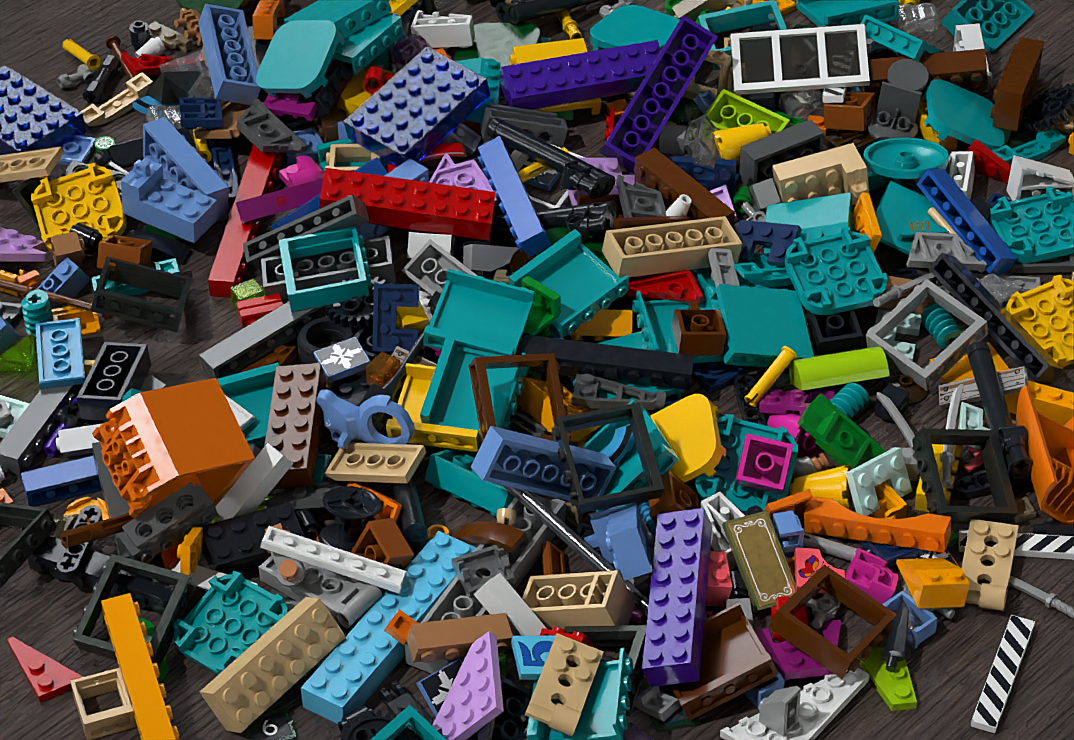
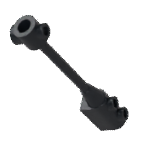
(392, 385)

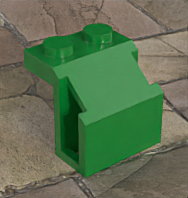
(544, 310)

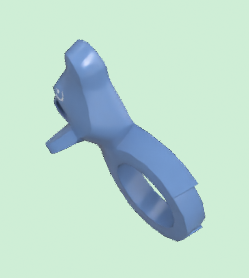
(355, 422)

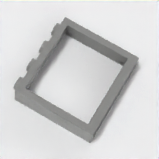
(946, 359)

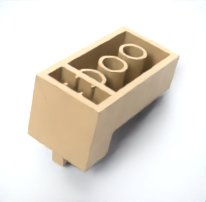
(822, 175)
(579, 599)

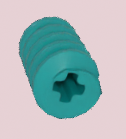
(35, 310)
(940, 325)
(851, 399)

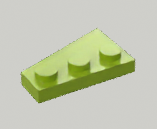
(893, 687)

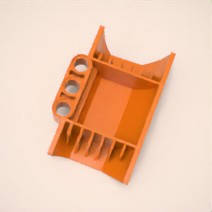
(1052, 456)

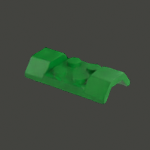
(838, 434)

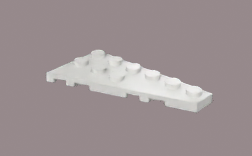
(817, 709)

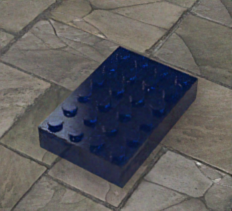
(417, 108)
(33, 116)

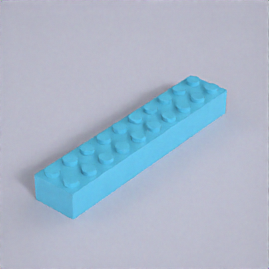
(368, 651)

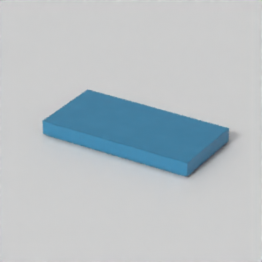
(60, 353)

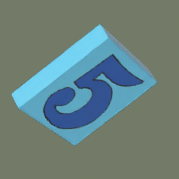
(531, 654)

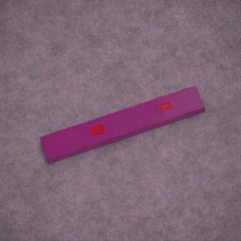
(278, 201)

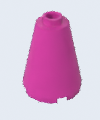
(805, 442)

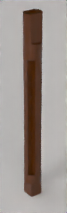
(94, 530)

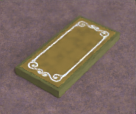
(760, 559)

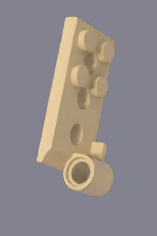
(29, 164)
(393, 462)
(1005, 535)
(566, 715)

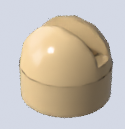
(506, 515)

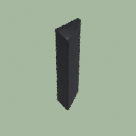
(128, 152)

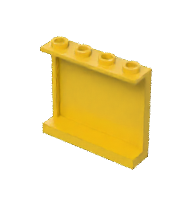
(548, 50)
(412, 400)

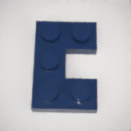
(200, 113)
(723, 173)
(769, 234)
(386, 300)

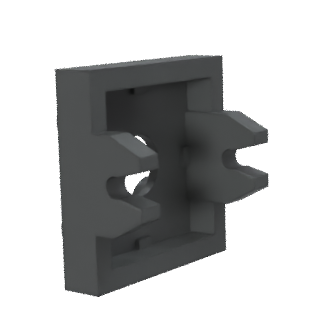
(489, 559)

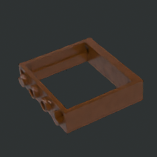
(482, 391)
(816, 645)

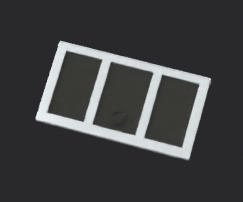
(799, 59)

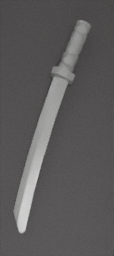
(896, 291)
(898, 418)
(947, 456)
(1050, 600)

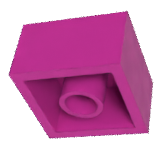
(763, 463)

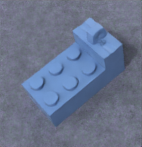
(166, 203)
(622, 539)

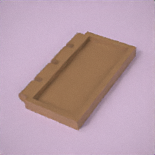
(230, 115)

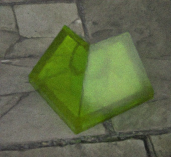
(20, 355)

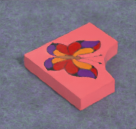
(807, 563)

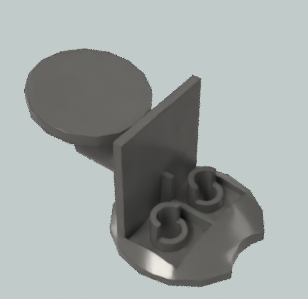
(899, 101)

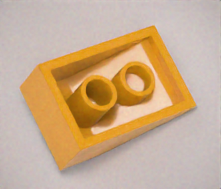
(934, 582)

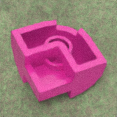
(302, 172)
(872, 575)

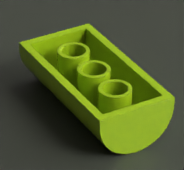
(734, 111)
(839, 368)

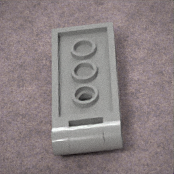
(342, 595)

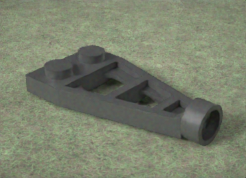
(587, 386)

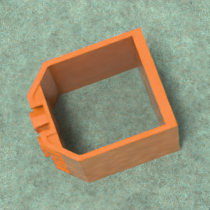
(173, 439)

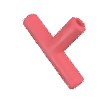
(974, 463)

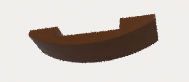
(490, 533)

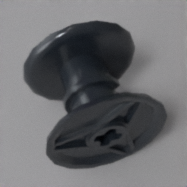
(350, 508)

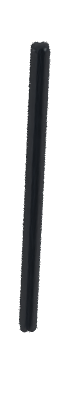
(575, 542)

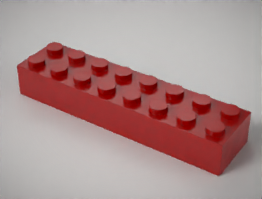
(414, 203)

